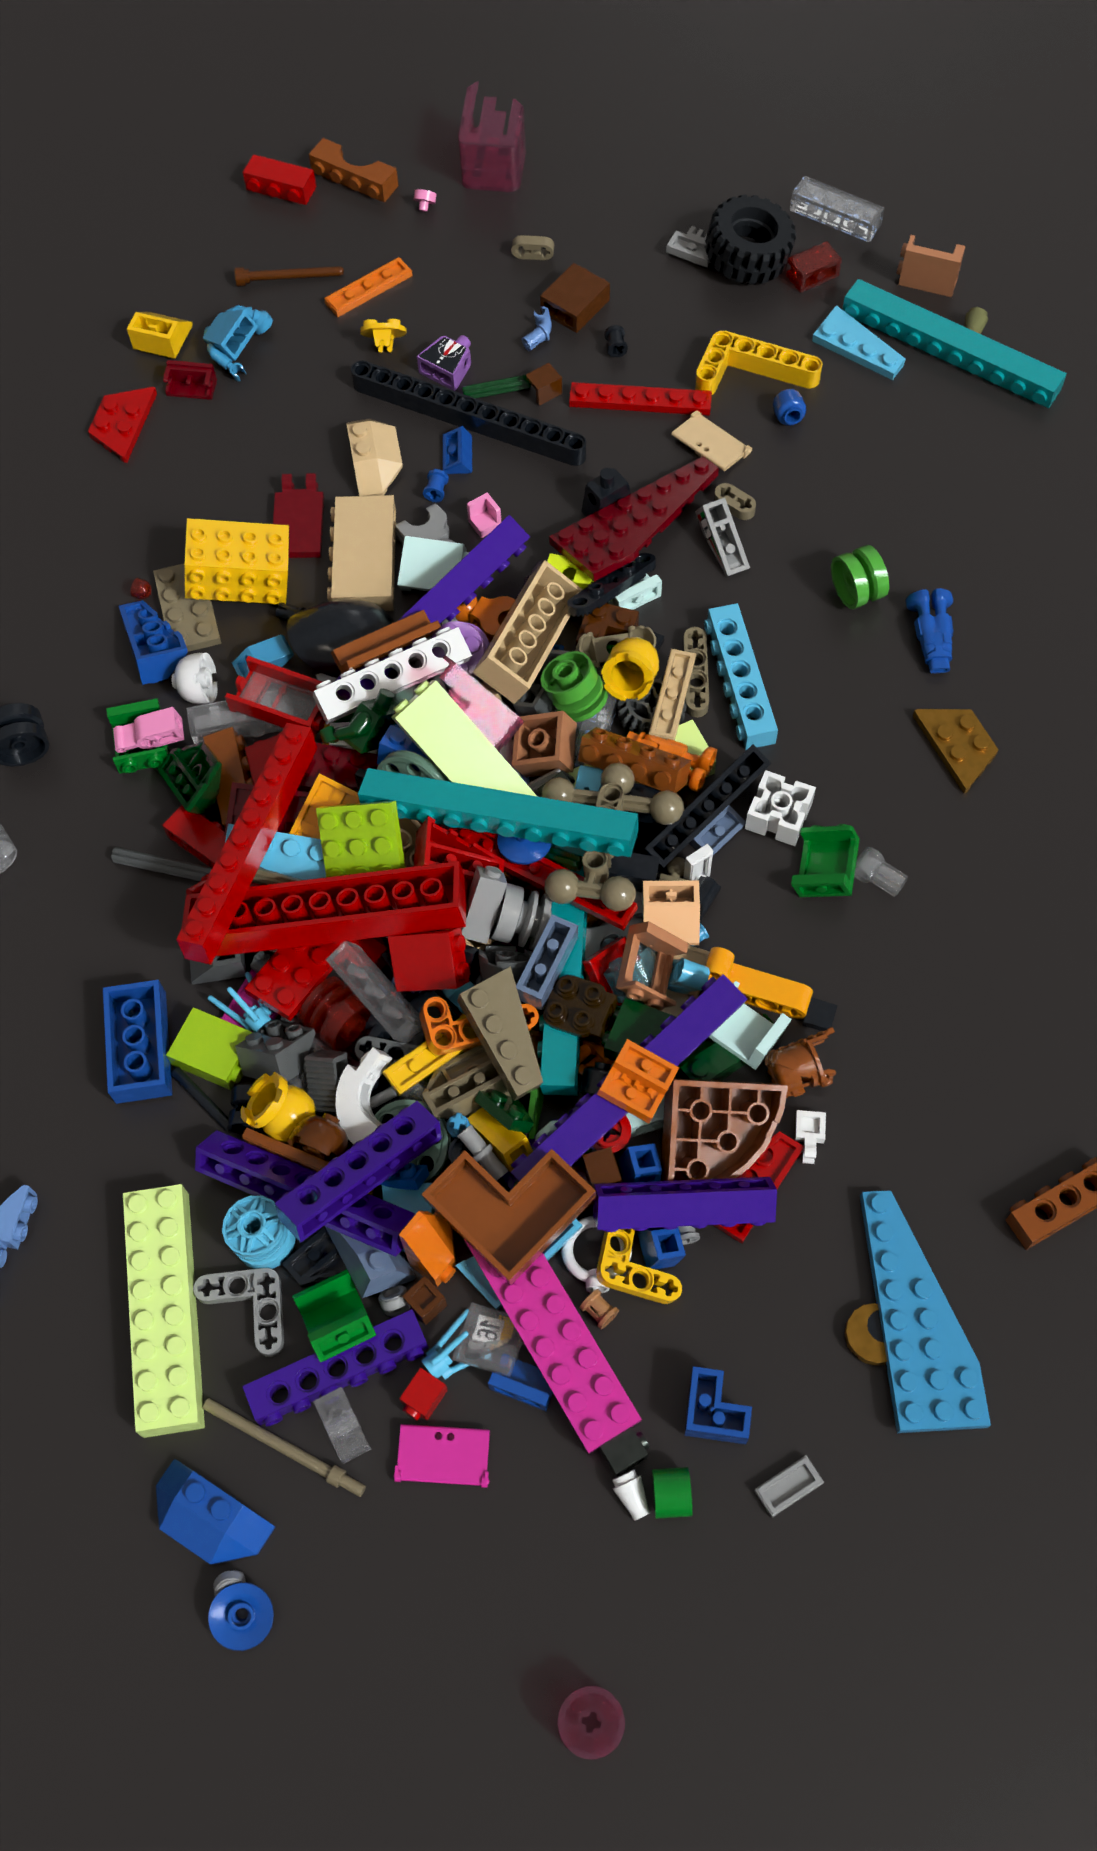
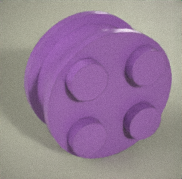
(475, 640)

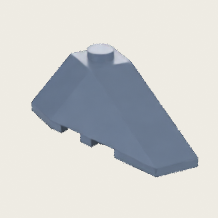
(370, 1267)

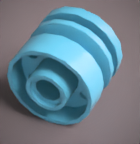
(256, 1233)

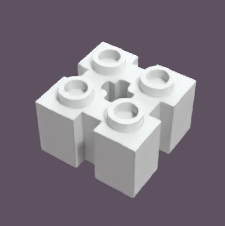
(780, 808)

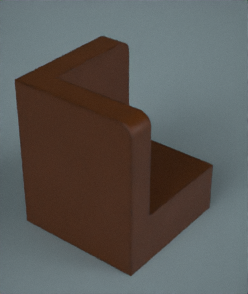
(546, 383)
(425, 1300)

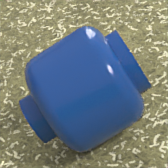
(789, 407)

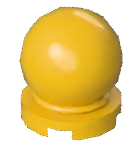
(630, 669)
(276, 1106)

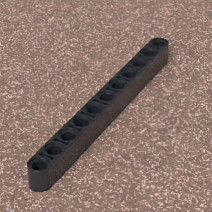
(469, 412)

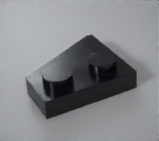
(315, 1260)

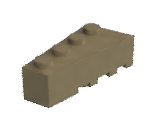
(502, 1029)

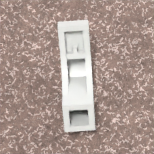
(354, 1094)

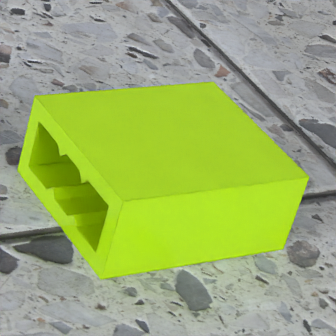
(208, 1048)

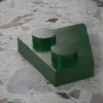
(505, 1110)

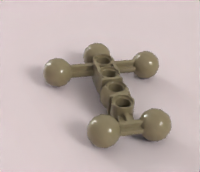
(616, 781)

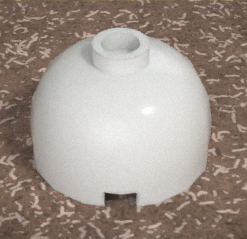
(194, 678)

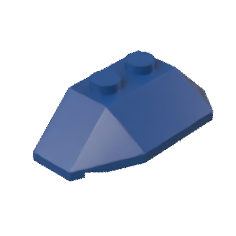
(207, 1517)

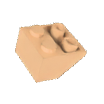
(673, 907)

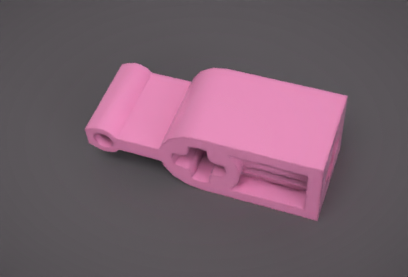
(150, 731)

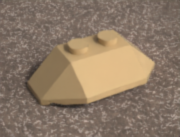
(374, 455)

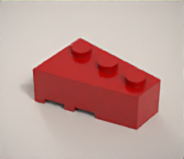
(438, 846)

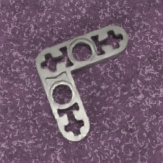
(252, 1291)

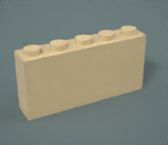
(363, 549)

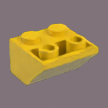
(158, 333)

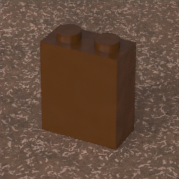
(575, 297)

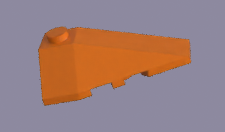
(430, 1246)

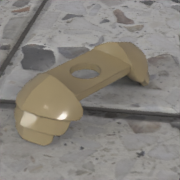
(596, 647)

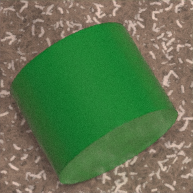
(672, 1492)

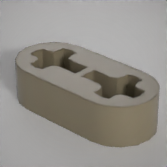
(533, 247)
(736, 500)

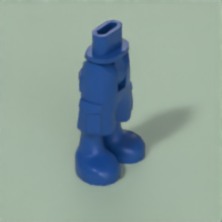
(933, 632)

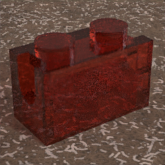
(814, 266)

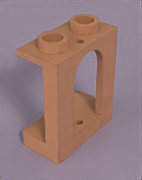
(667, 947)

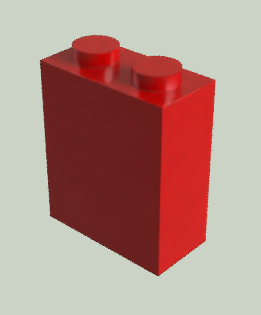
(429, 960)

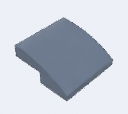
(719, 830)

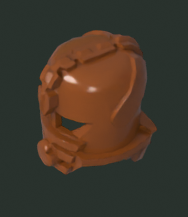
(799, 1063)

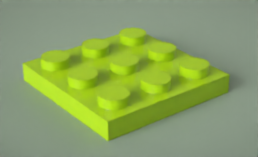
(360, 838)

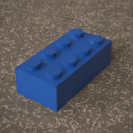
(137, 1041)

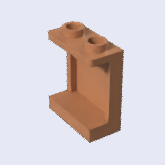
(929, 268)

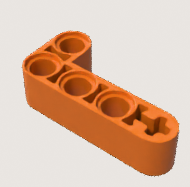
(454, 1029)

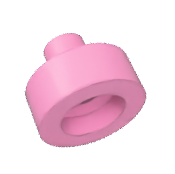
(424, 197)

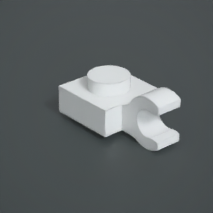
(810, 1130)

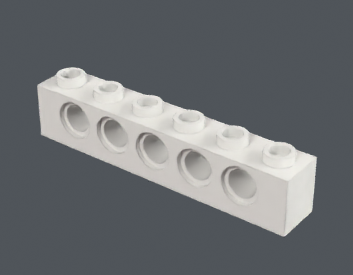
(449, 640)

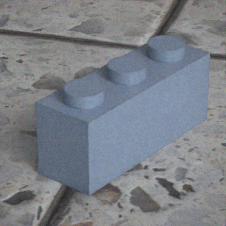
(547, 961)

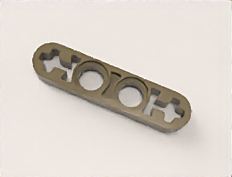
(699, 671)

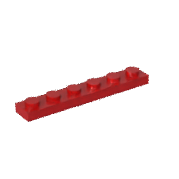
(640, 398)

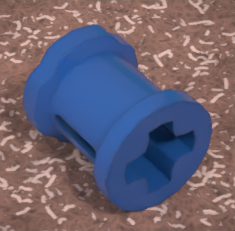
(435, 486)

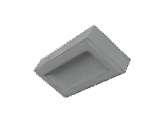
(788, 1486)

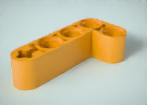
(761, 988)

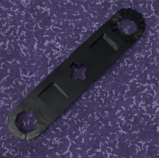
(611, 585)

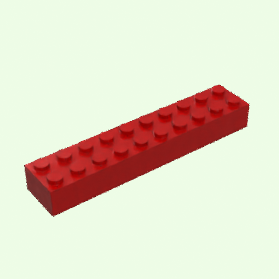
(346, 908)

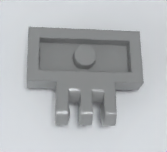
(689, 246)

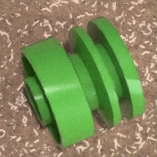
(574, 685)

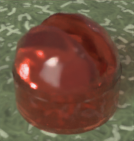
(141, 589)

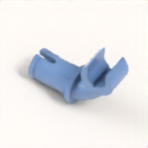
(541, 332)

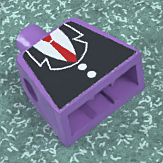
(446, 361)

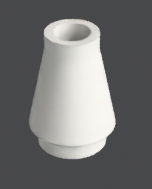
(631, 1493)

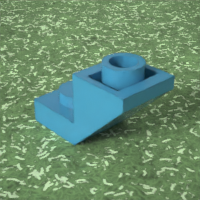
(273, 650)

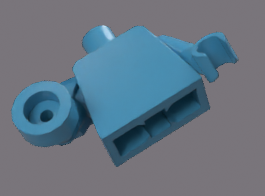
(231, 333)

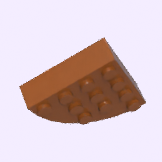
(717, 1127)

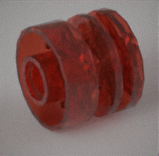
(334, 1013)

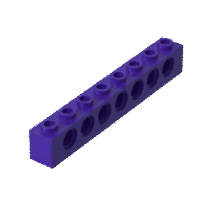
(271, 1176)

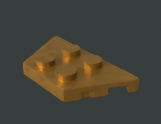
(958, 742)

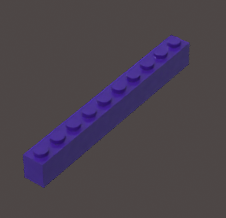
(464, 579)
(675, 1043)

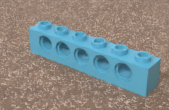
(729, 621)

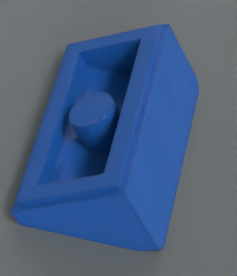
(457, 451)

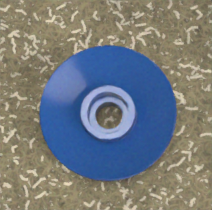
(522, 850)
(237, 1632)

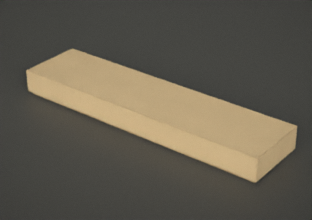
(672, 694)

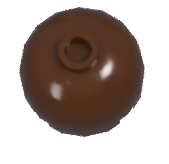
(320, 1137)

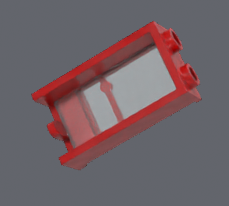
(276, 696)

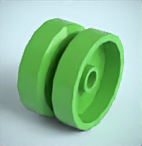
(860, 576)

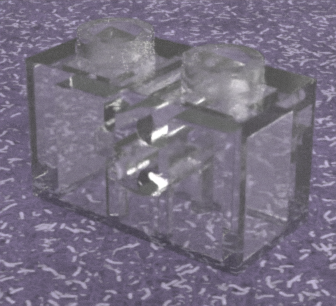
(342, 1425)

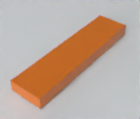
(368, 287)

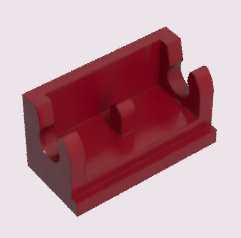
(190, 379)

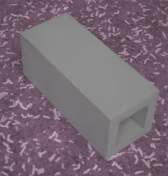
(483, 903)

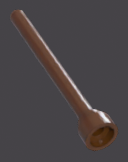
(244, 276)

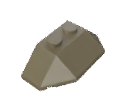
(458, 1083)

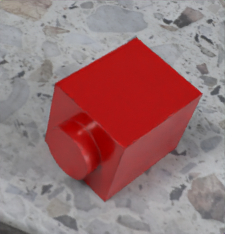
(422, 1395)

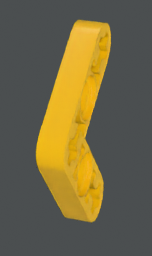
(620, 1263)

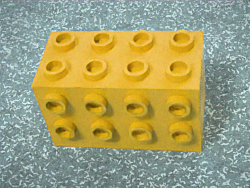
(236, 561)

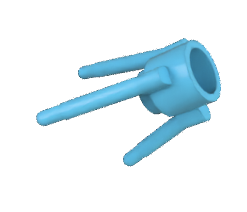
(254, 1017)
(437, 1358)

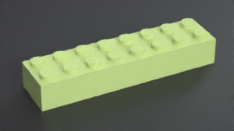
(162, 1312)

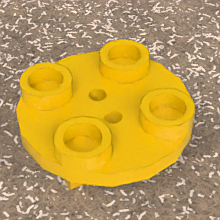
(383, 332)

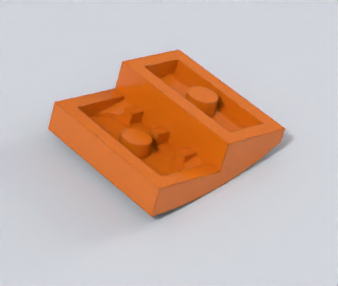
(638, 1081)

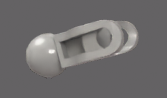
(434, 529)

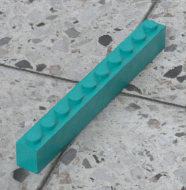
(954, 343)
(504, 812)
(559, 1049)

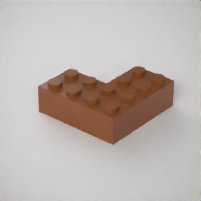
(513, 1225)

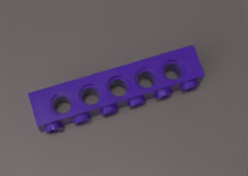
(352, 1184)
(262, 1391)

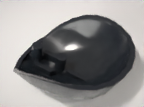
(331, 625)

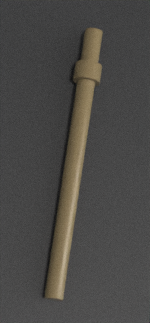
(334, 1475)

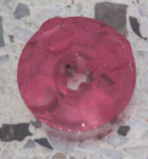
(573, 1732)

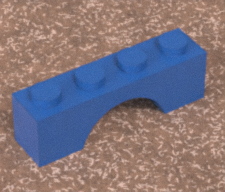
(659, 1246)

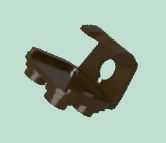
(580, 1008)

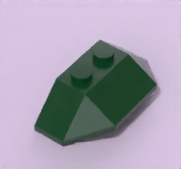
(193, 776)

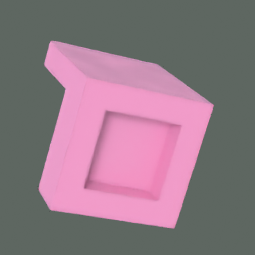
(483, 514)

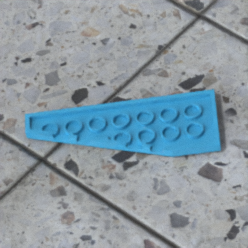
(929, 1359)

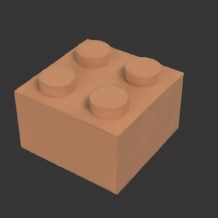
(544, 744)

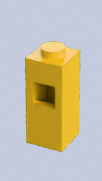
(506, 1143)

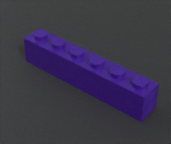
(684, 1203)

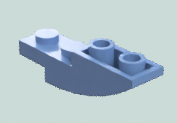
(14, 1218)

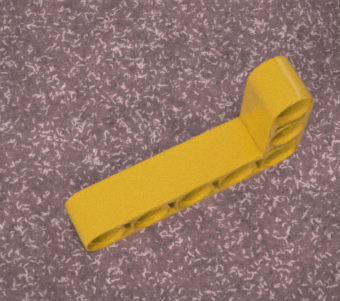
(755, 357)

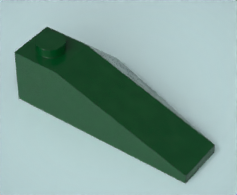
(710, 1062)

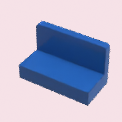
(524, 1385)

